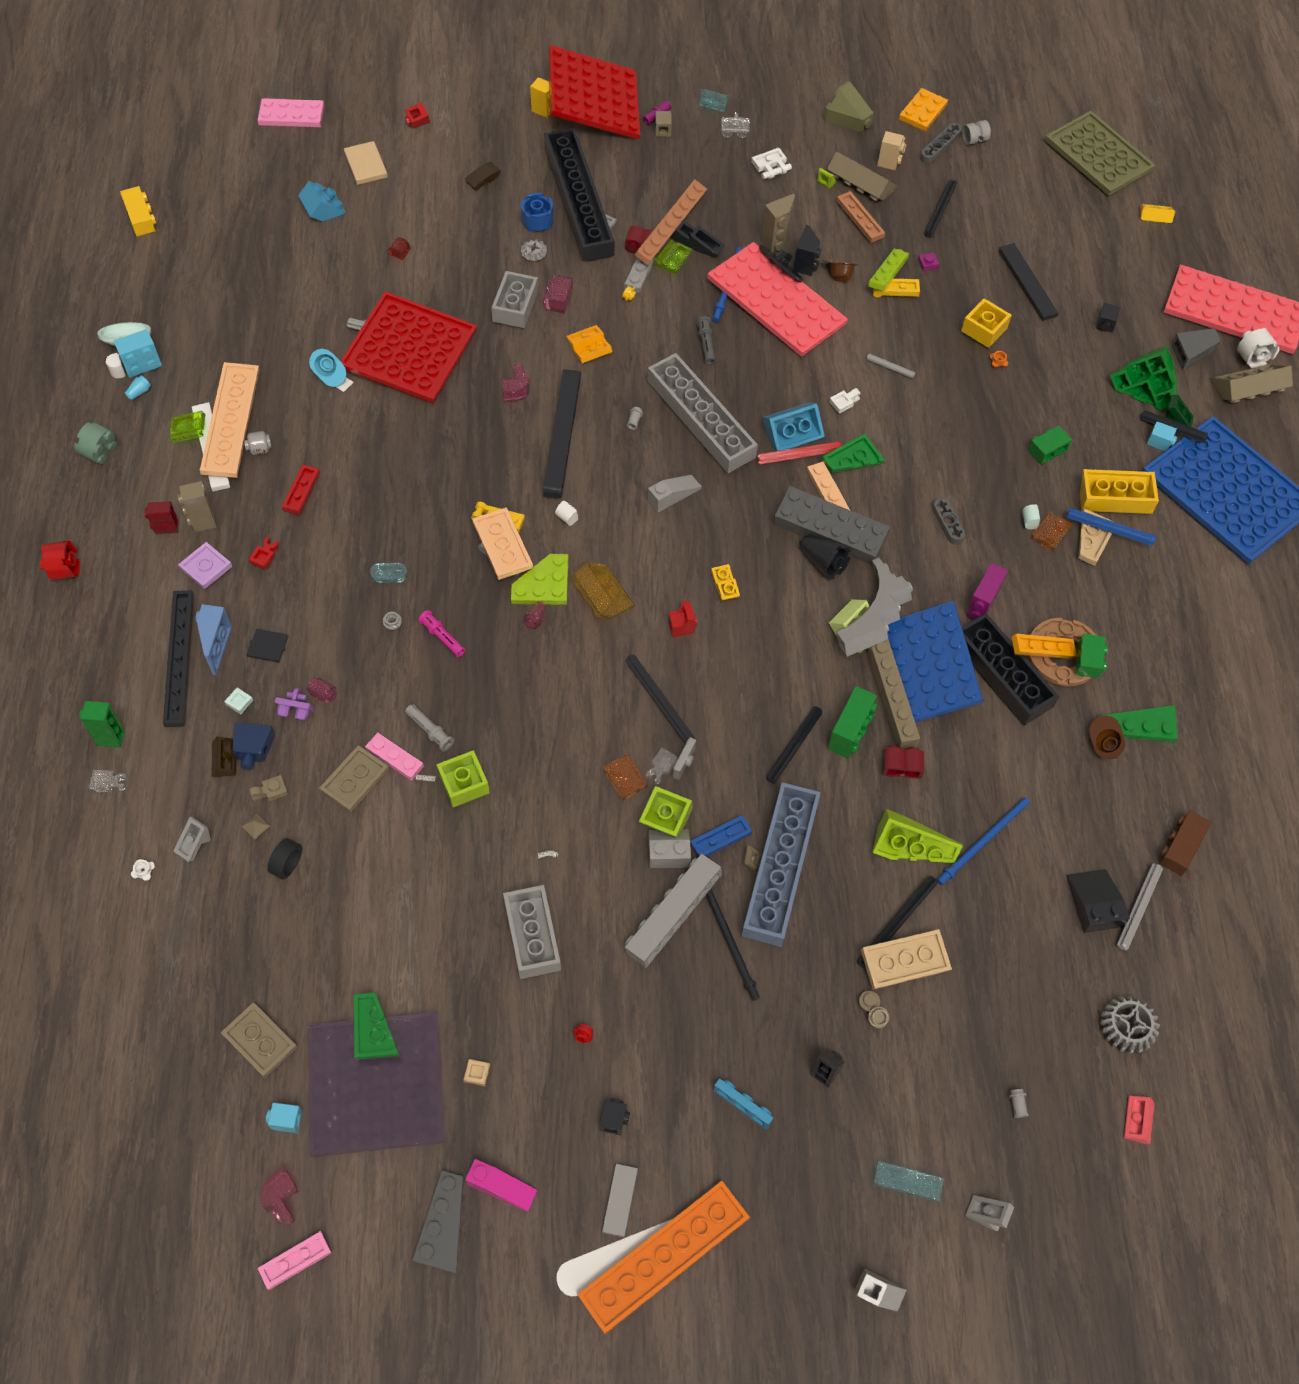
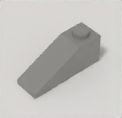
(671, 491)

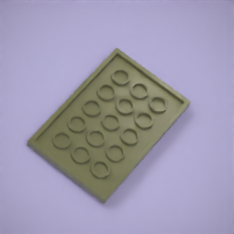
(1099, 153)

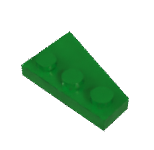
(371, 1030)

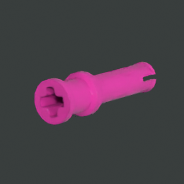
(436, 628)

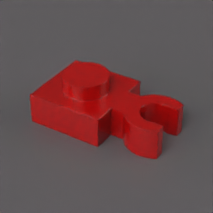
(264, 555)

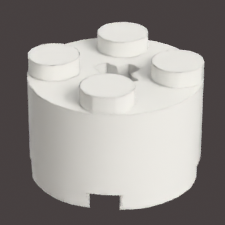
(1257, 347)

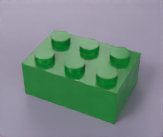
(853, 723)

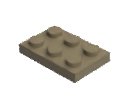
(354, 778)
(259, 1040)

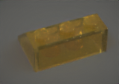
(602, 590)

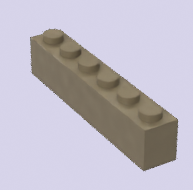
(893, 695)

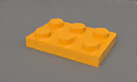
(923, 109)

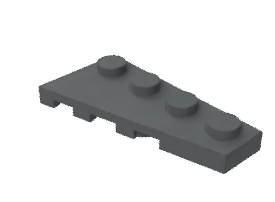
(440, 1233)

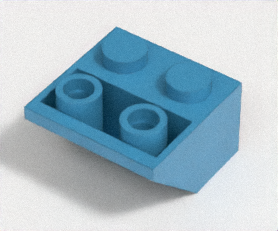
(321, 202)

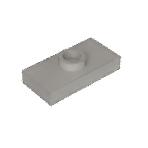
(685, 758)

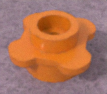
(999, 359)

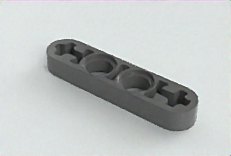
(943, 144)

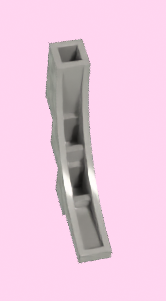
(873, 624)

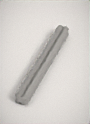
(1139, 907)

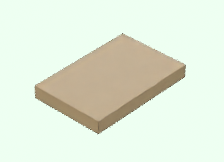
(365, 162)

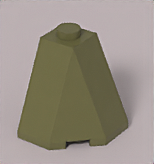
(849, 109)

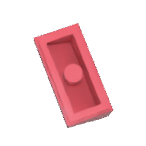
(1139, 1119)

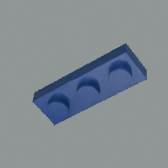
(721, 837)

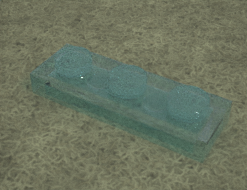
(908, 1181)

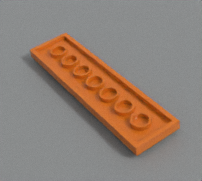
(663, 1257)

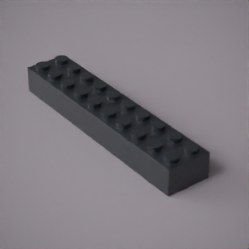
(579, 194)

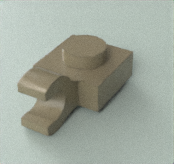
(272, 789)

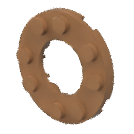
(1047, 669)

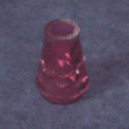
(534, 617)

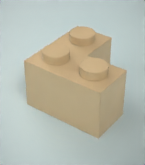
(891, 150)

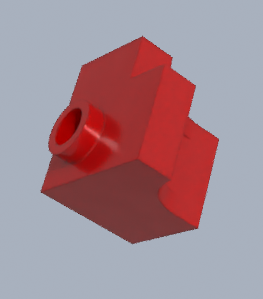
(683, 620)

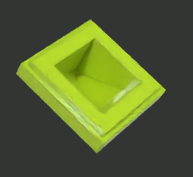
(826, 178)

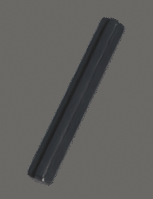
(1182, 429)

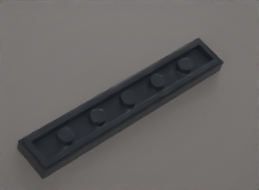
(1028, 282)

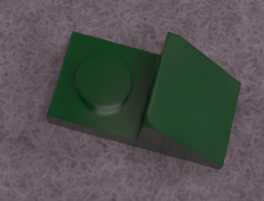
(1178, 411)

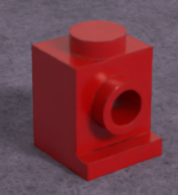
(416, 115)

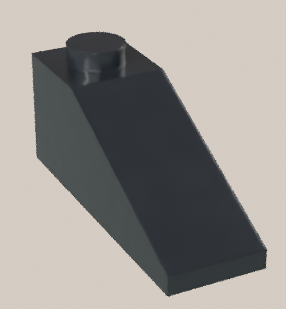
(827, 1067)

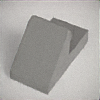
(191, 839)
(990, 1212)

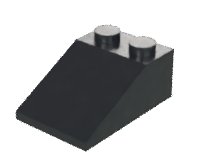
(1097, 901)

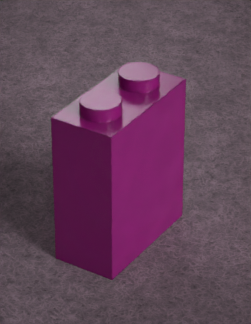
(987, 591)

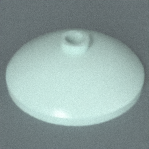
(116, 331)

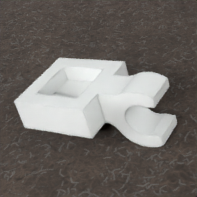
(844, 401)

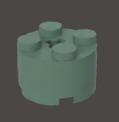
(95, 442)

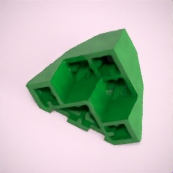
(1148, 378)

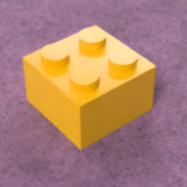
(986, 323)

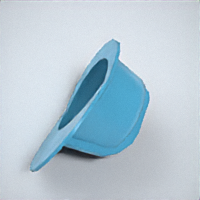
(327, 367)

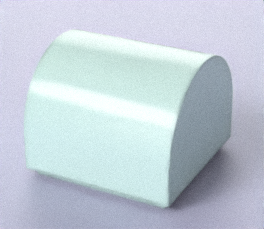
(1031, 516)

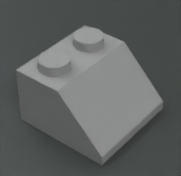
(669, 851)

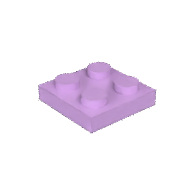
(205, 565)

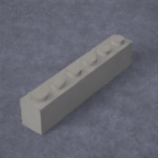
(673, 910)

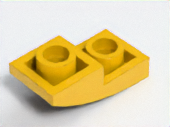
(724, 582)

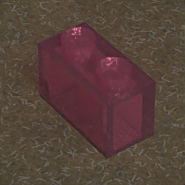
(558, 293)

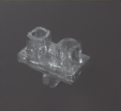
(735, 125)

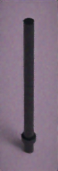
(750, 985)

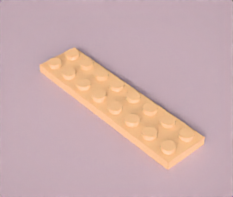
(229, 420)

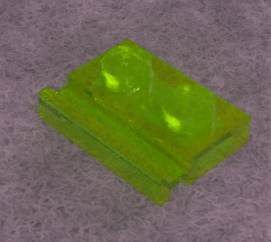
(673, 256)
(187, 426)

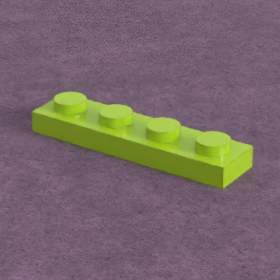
(888, 269)

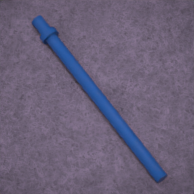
(949, 873)

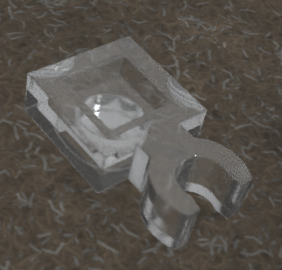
(662, 763)
(104, 781)

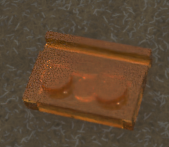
(1051, 531)
(625, 777)

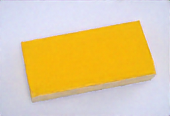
(1156, 213)

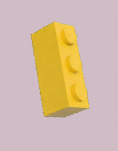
(138, 210)

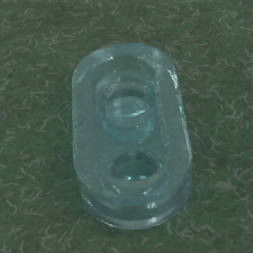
(389, 572)

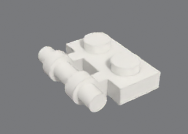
(768, 160)

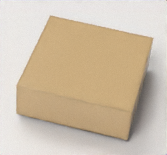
(476, 1072)

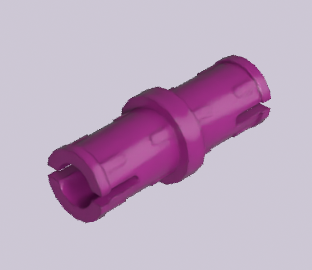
(651, 116)

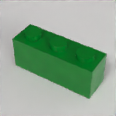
(102, 724)

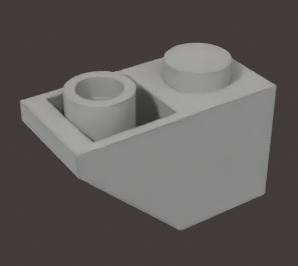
(880, 1290)

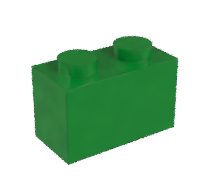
(1049, 445)
(1091, 655)

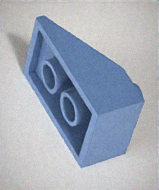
(214, 633)

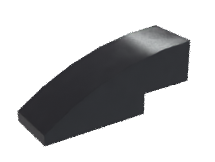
(697, 239)

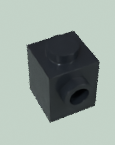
(614, 1117)

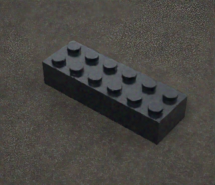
(1008, 672)

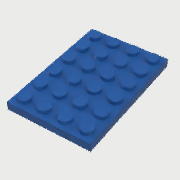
(934, 662)

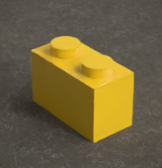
(540, 97)

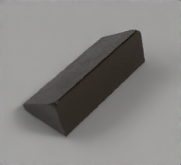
(223, 757)

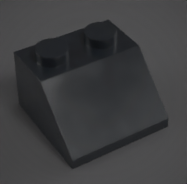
(807, 253)

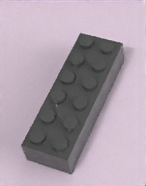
(811, 515)

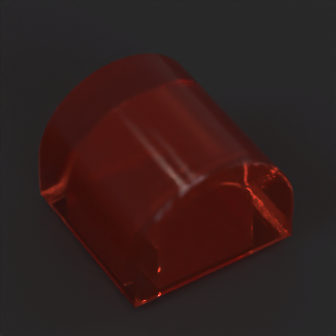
(399, 248)

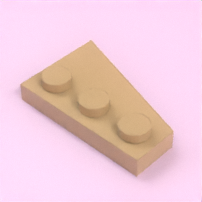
(1092, 541)

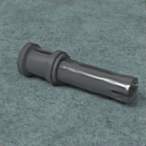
(705, 333)

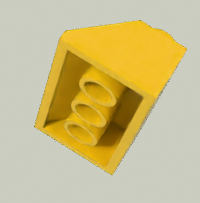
(1118, 491)

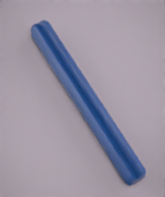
(1111, 526)

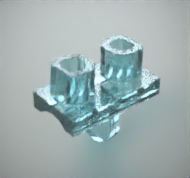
(713, 100)

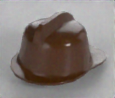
(841, 271)
(1107, 737)

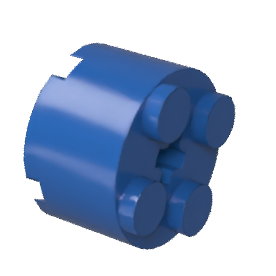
(537, 212)

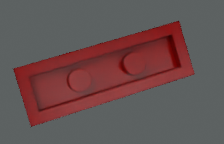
(300, 489)

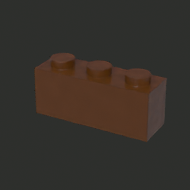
(1184, 842)

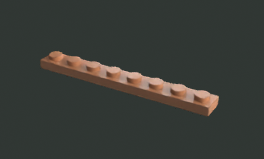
(670, 222)

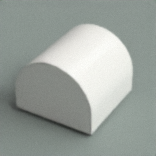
(115, 366)
(566, 513)

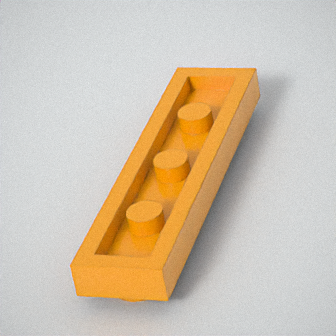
(1044, 646)

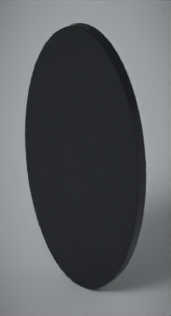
(783, 264)

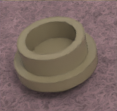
(869, 1000)
(878, 1017)

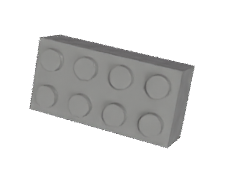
(532, 932)

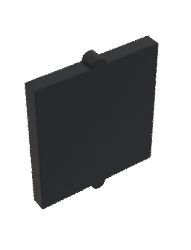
(267, 645)

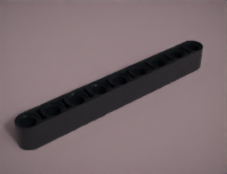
(562, 434)

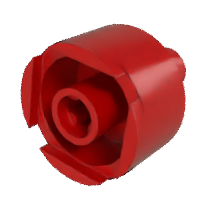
(60, 560)

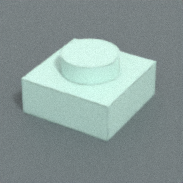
(238, 701)

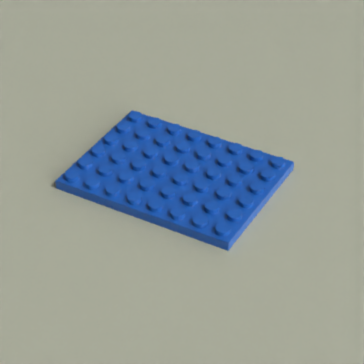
(1229, 489)

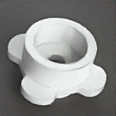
(142, 864)

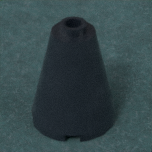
(827, 555)

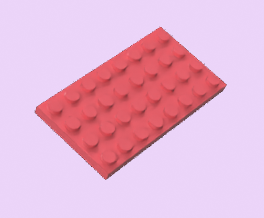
(777, 299)
(1233, 307)

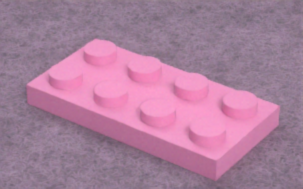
(291, 112)

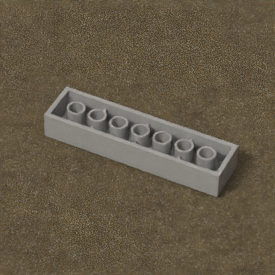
(702, 413)

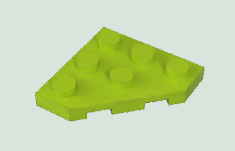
(543, 583)

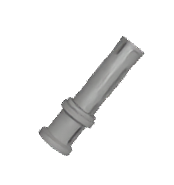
(434, 732)

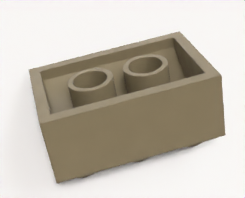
(777, 223)

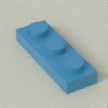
(743, 1103)

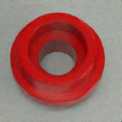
(583, 1033)

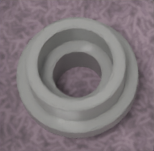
(392, 616)

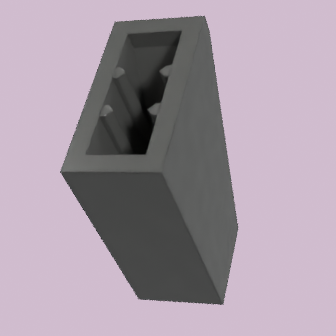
(1195, 346)

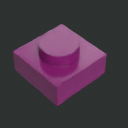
(928, 261)

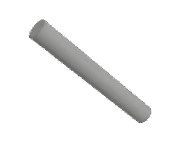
(891, 366)

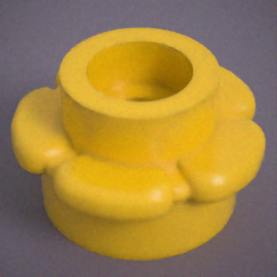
(629, 293)

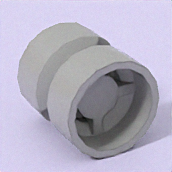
(976, 132)

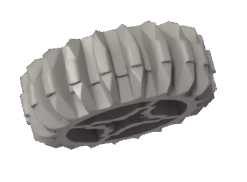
(1147, 1027)

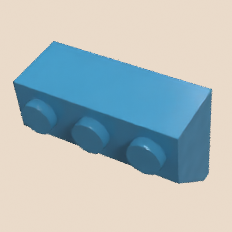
(794, 426)

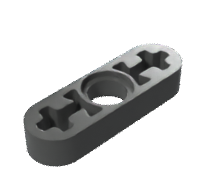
(948, 528)

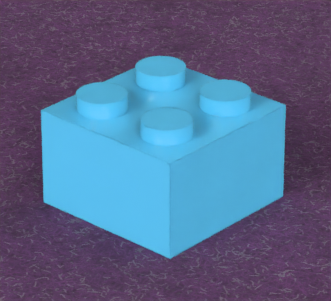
(137, 353)

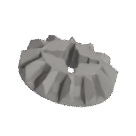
(539, 253)

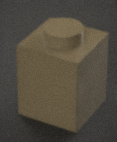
(663, 123)

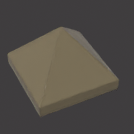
(255, 826)
(752, 858)

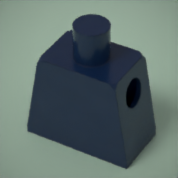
(252, 743)

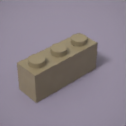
(196, 506)

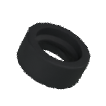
(284, 858)

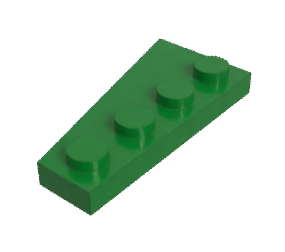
(1149, 724)

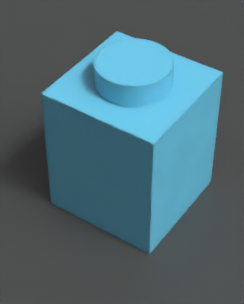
(1162, 436)
(284, 1117)

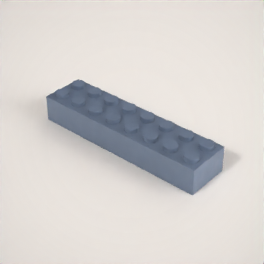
(781, 865)

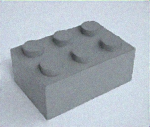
(515, 299)

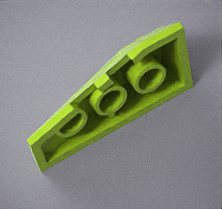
(907, 839)

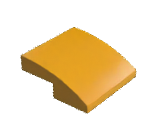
(589, 344)

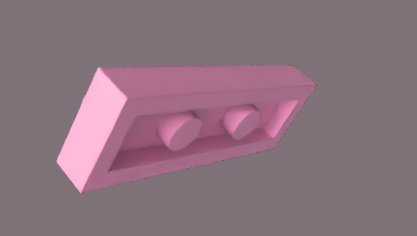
(394, 756)
(294, 1260)

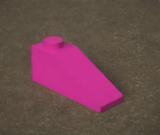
(500, 1185)

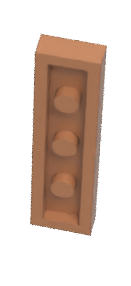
(860, 217)

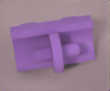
(285, 705)

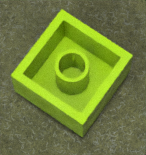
(463, 778)

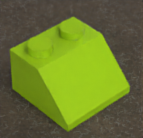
(666, 812)

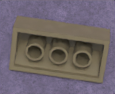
(861, 176)
(1253, 382)

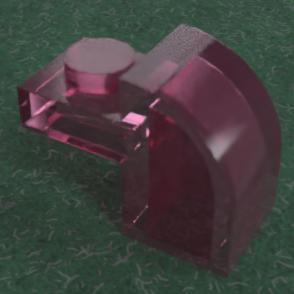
(516, 388)
(275, 1192)

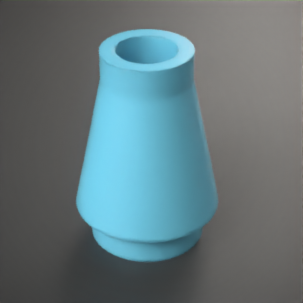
(138, 387)

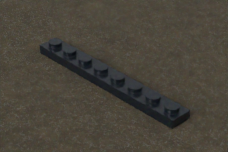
(178, 659)

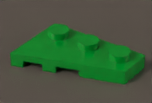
(853, 455)

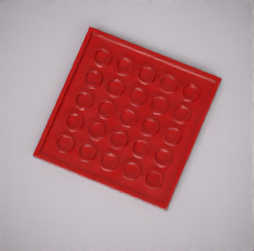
(593, 92)
(408, 347)

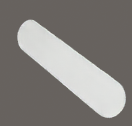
(583, 1270)

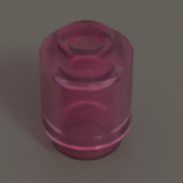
(321, 690)

